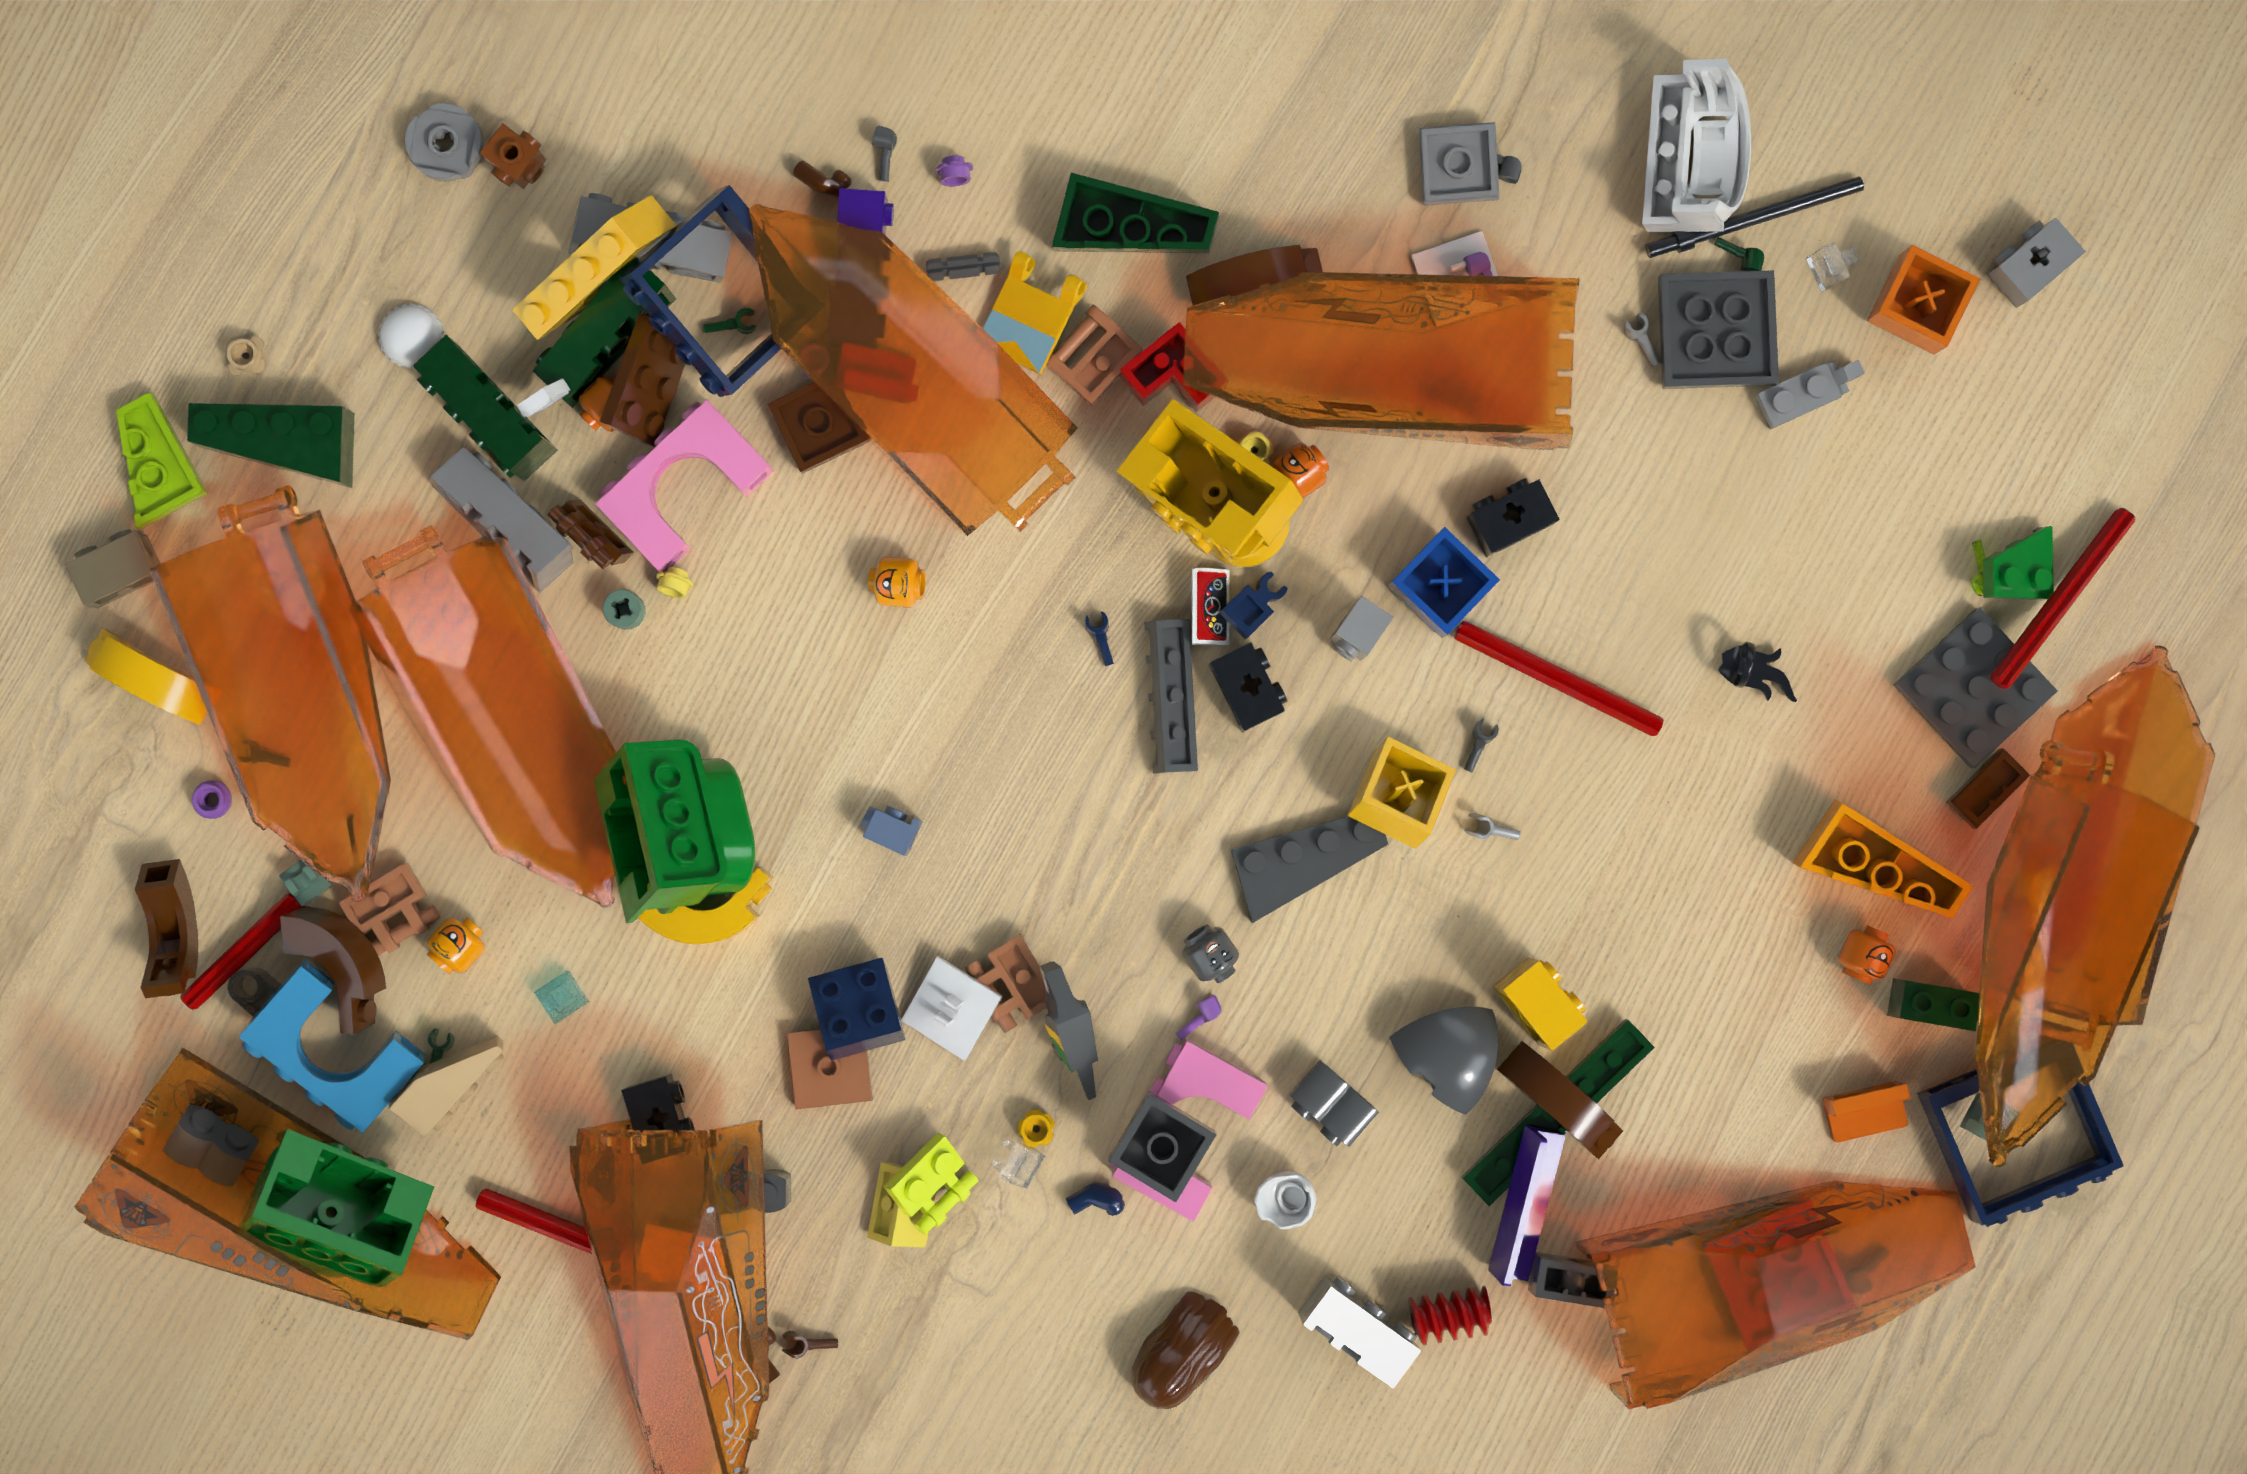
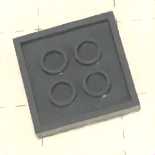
(1718, 329)
(1956, 692)

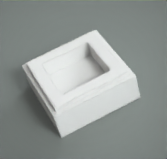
(543, 398)

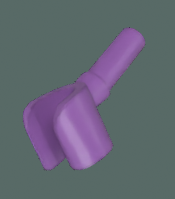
(1478, 263)
(1209, 1010)

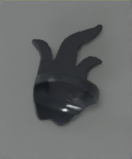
(1749, 668)

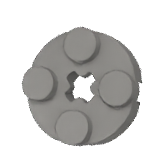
(432, 124)

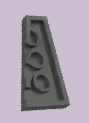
(1296, 862)

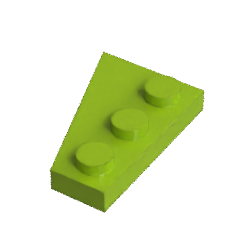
(156, 461)

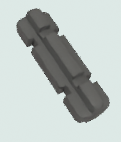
(963, 266)

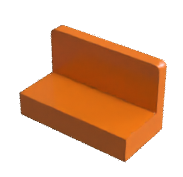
(1867, 1111)

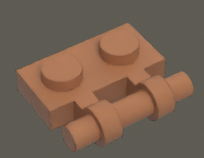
(387, 897)
(1022, 977)

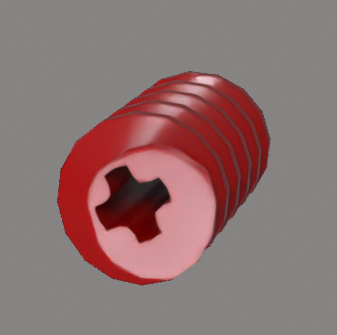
(1451, 1314)

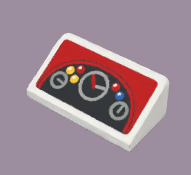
(1208, 597)

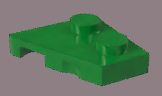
(2022, 569)

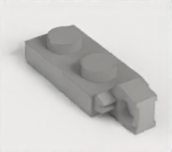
(1806, 392)

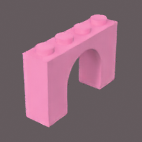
(633, 502)
(1202, 1074)

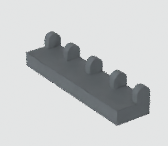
(1172, 695)

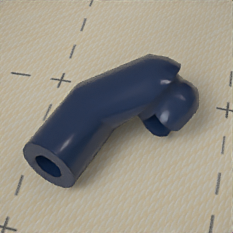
(1099, 1196)

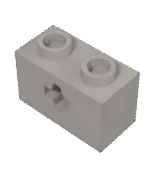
(2054, 250)
(1360, 629)

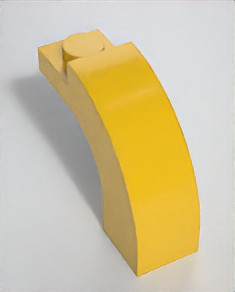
(145, 676)
(702, 926)

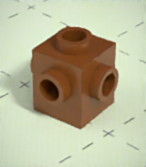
(514, 157)

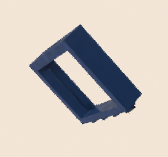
(736, 216)
(2031, 1195)

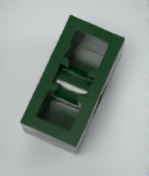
(1933, 1004)

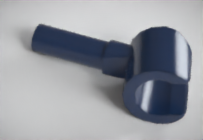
(1101, 638)

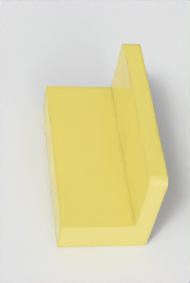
(887, 1220)

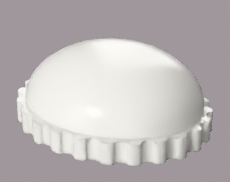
(409, 334)

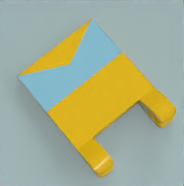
(1028, 319)

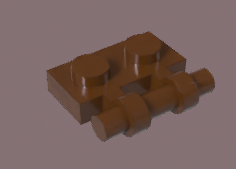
(590, 534)

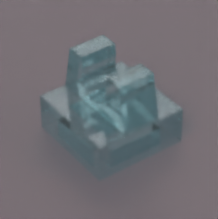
(561, 997)

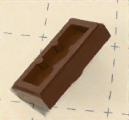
(1988, 788)

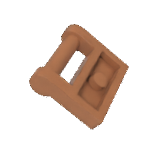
(1101, 363)

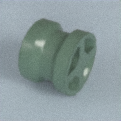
(630, 613)

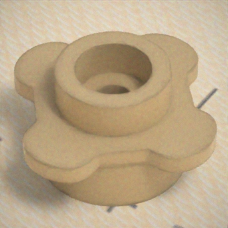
(235, 351)

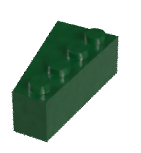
(484, 408)

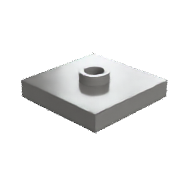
(1459, 163)

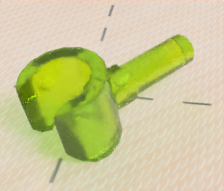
(1977, 581)

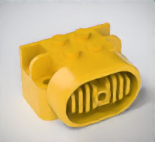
(1211, 488)

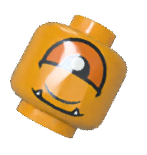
(897, 582)
(456, 945)

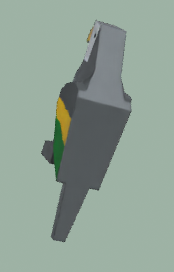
(1069, 1027)

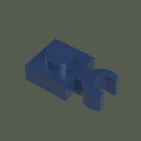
(1250, 607)

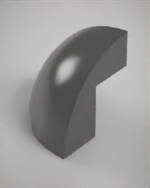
(1452, 1052)

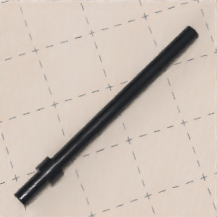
(1685, 241)

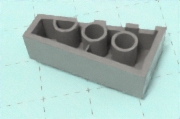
(699, 255)
(498, 511)

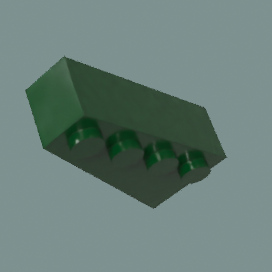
(1122, 219)
(596, 336)
(286, 437)

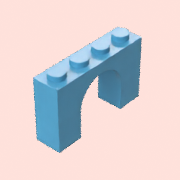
(353, 1095)

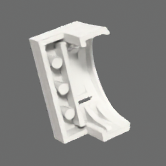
(1719, 148)

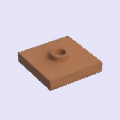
(823, 1081)

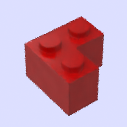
(1160, 367)

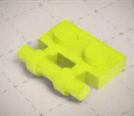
(924, 1176)

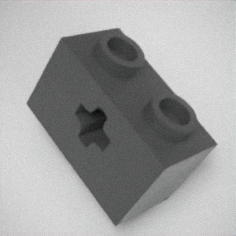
(1566, 1280)

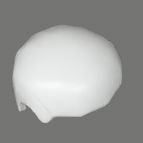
(1286, 1199)

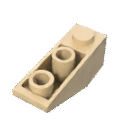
(439, 1085)

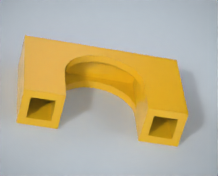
(577, 279)

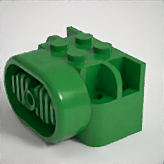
(675, 826)
(336, 1210)

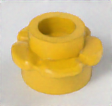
(1032, 1138)

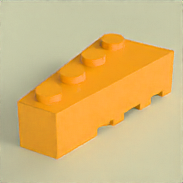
(1871, 858)

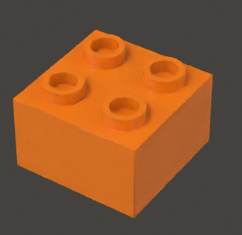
(1923, 299)

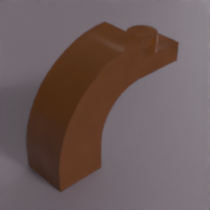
(1250, 271)
(171, 928)
(346, 956)
(1560, 1099)

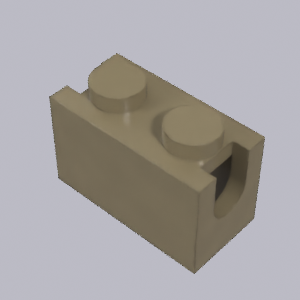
(112, 569)

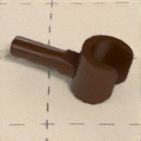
(803, 1344)

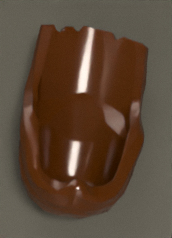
(1182, 1351)

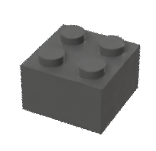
(1162, 1146)

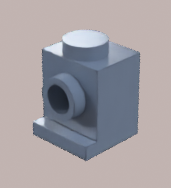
(890, 829)

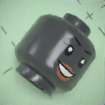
(1210, 954)

